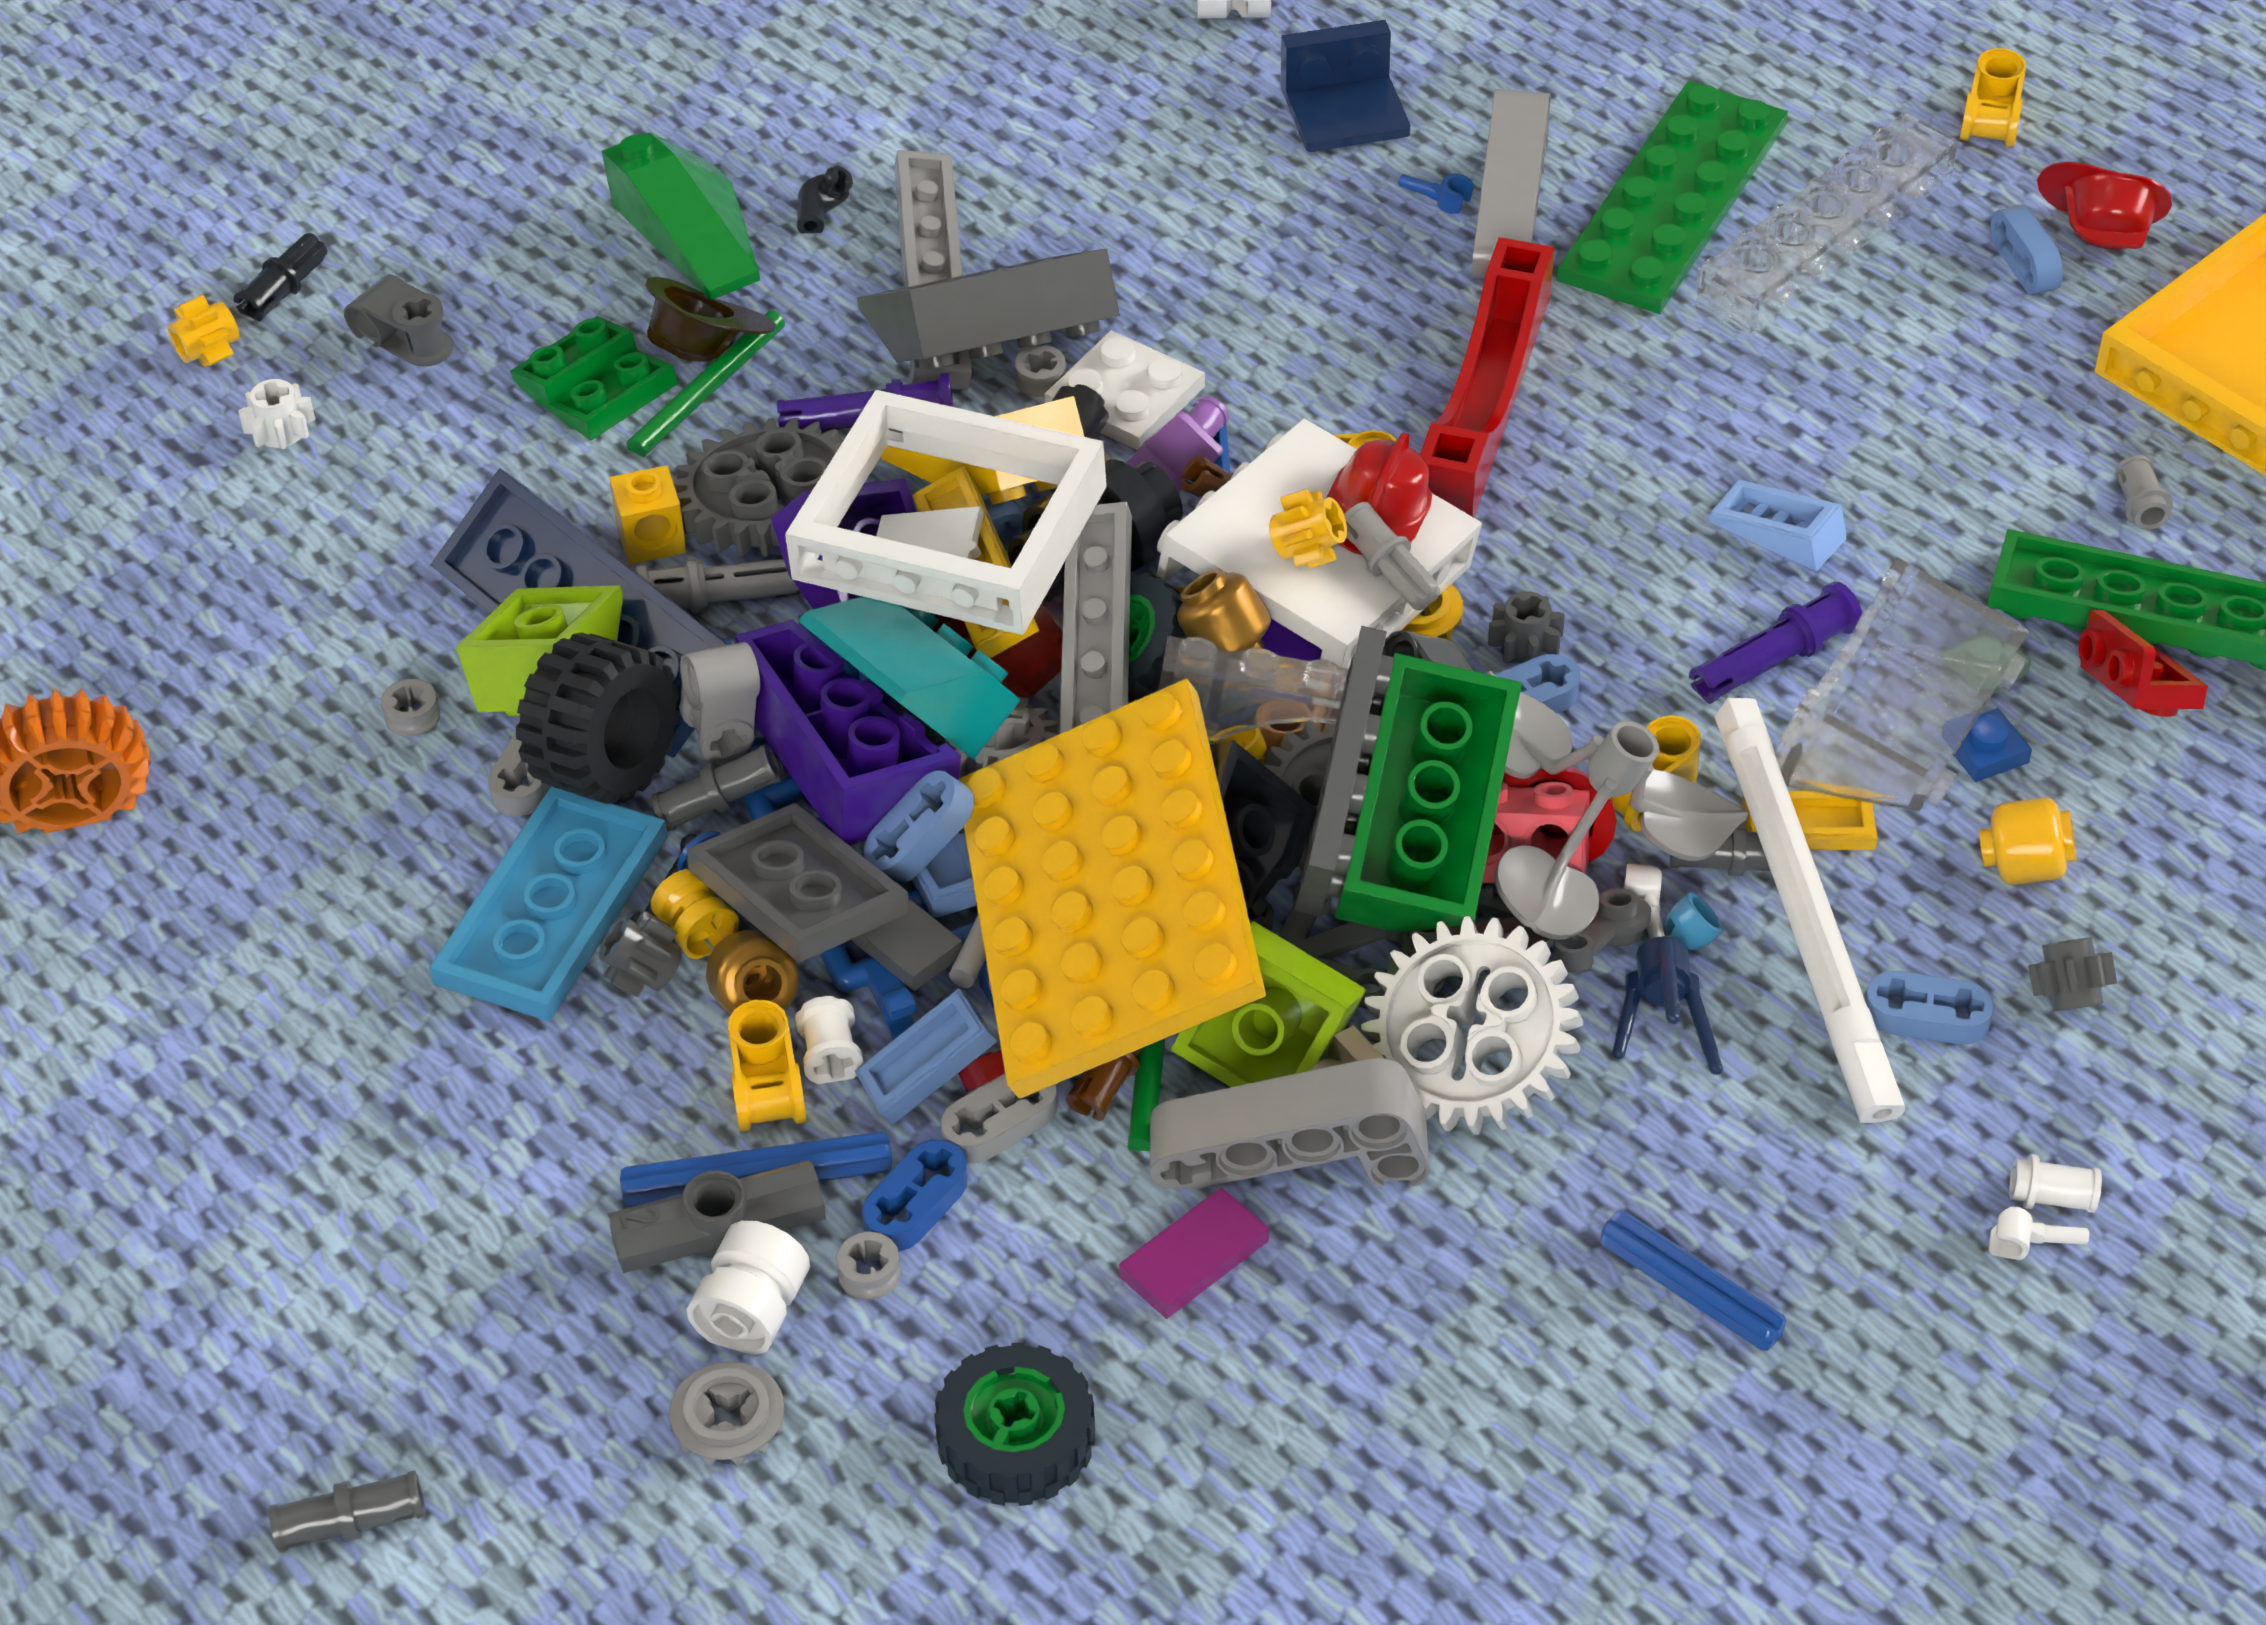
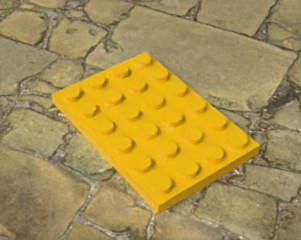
(1108, 890)

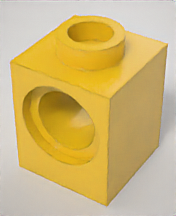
(648, 514)

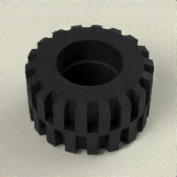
(597, 718)

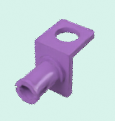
(1184, 439)

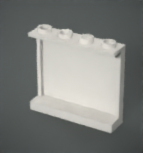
(1320, 602)

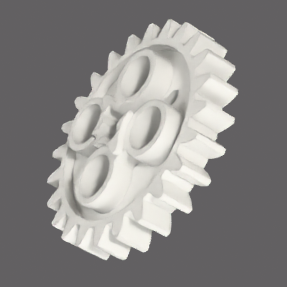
(1530, 1033)

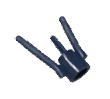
(1665, 980)

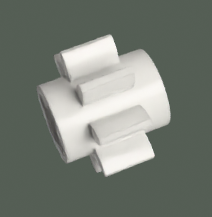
(276, 414)

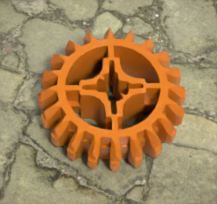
(69, 762)

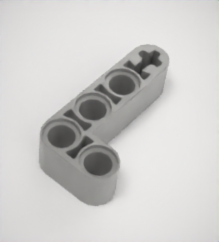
(1511, 172)
(1292, 1124)

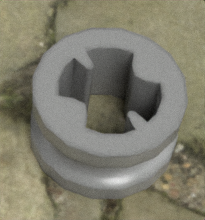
(1030, 370)
(406, 693)
(859, 1248)

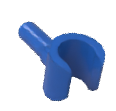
(1448, 194)

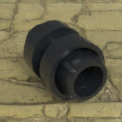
(1151, 501)

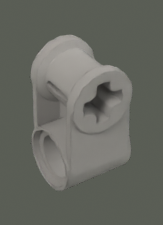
(721, 699)

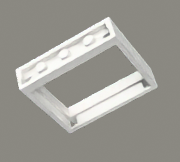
(932, 578)

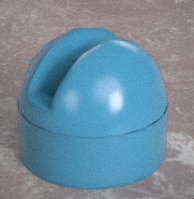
(1693, 922)

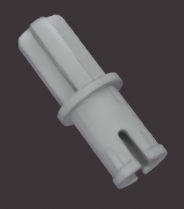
(1390, 556)

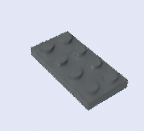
(1345, 772)

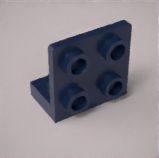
(1342, 86)

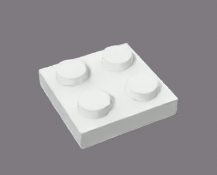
(1137, 385)

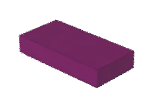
(1193, 1252)

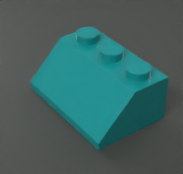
(919, 667)

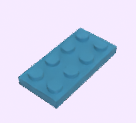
(549, 903)

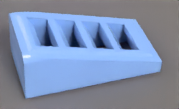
(1809, 543)

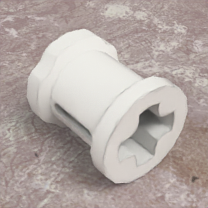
(830, 1049)

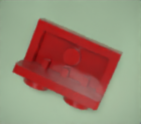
(2136, 669)

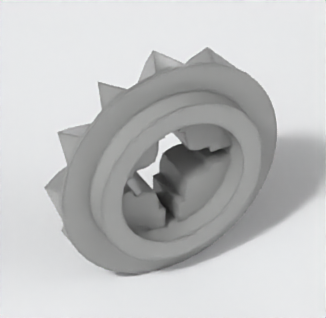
(726, 1386)

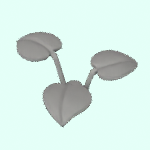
(1675, 815)

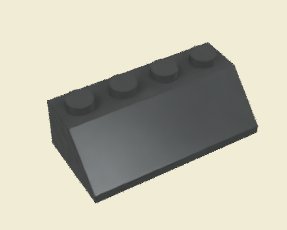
(994, 307)

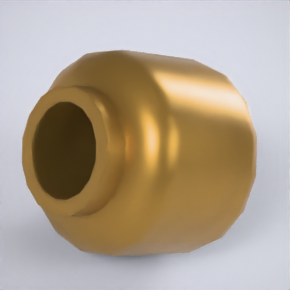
(1224, 611)
(751, 953)

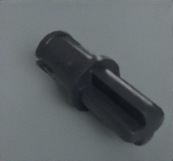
(280, 277)

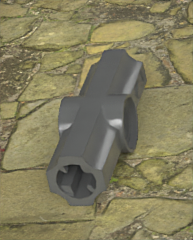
(708, 1207)

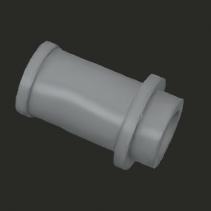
(2145, 499)

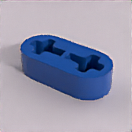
(907, 1188)

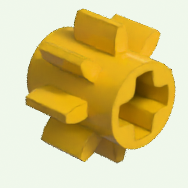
(203, 331)
(1308, 528)

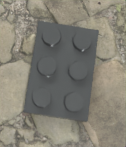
(797, 882)

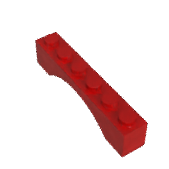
(1506, 325)

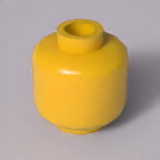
(2029, 841)

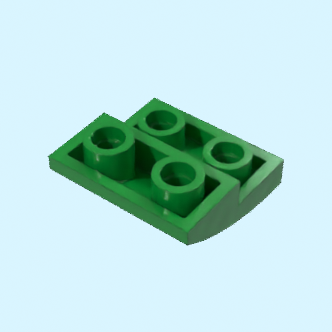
(594, 377)

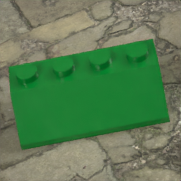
(1429, 797)

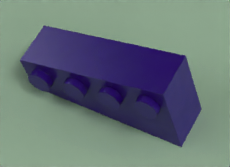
(837, 733)

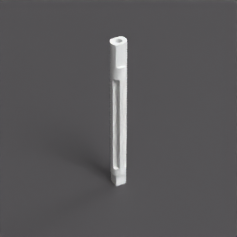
(1809, 914)

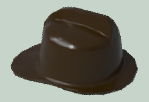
(694, 325)

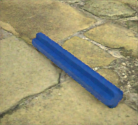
(830, 1157)

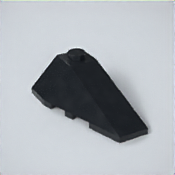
(1264, 822)

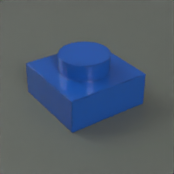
(1992, 747)

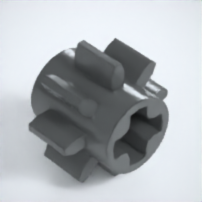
(1525, 627)
(640, 953)
(2072, 974)

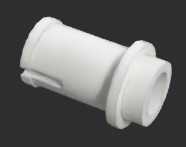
(2054, 1184)

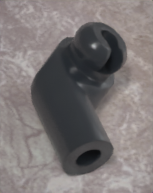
(820, 196)

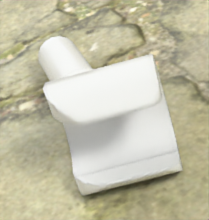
(1646, 884)
(2016, 1230)

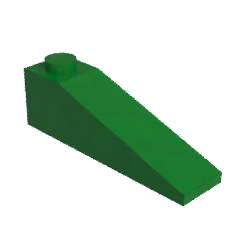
(683, 211)

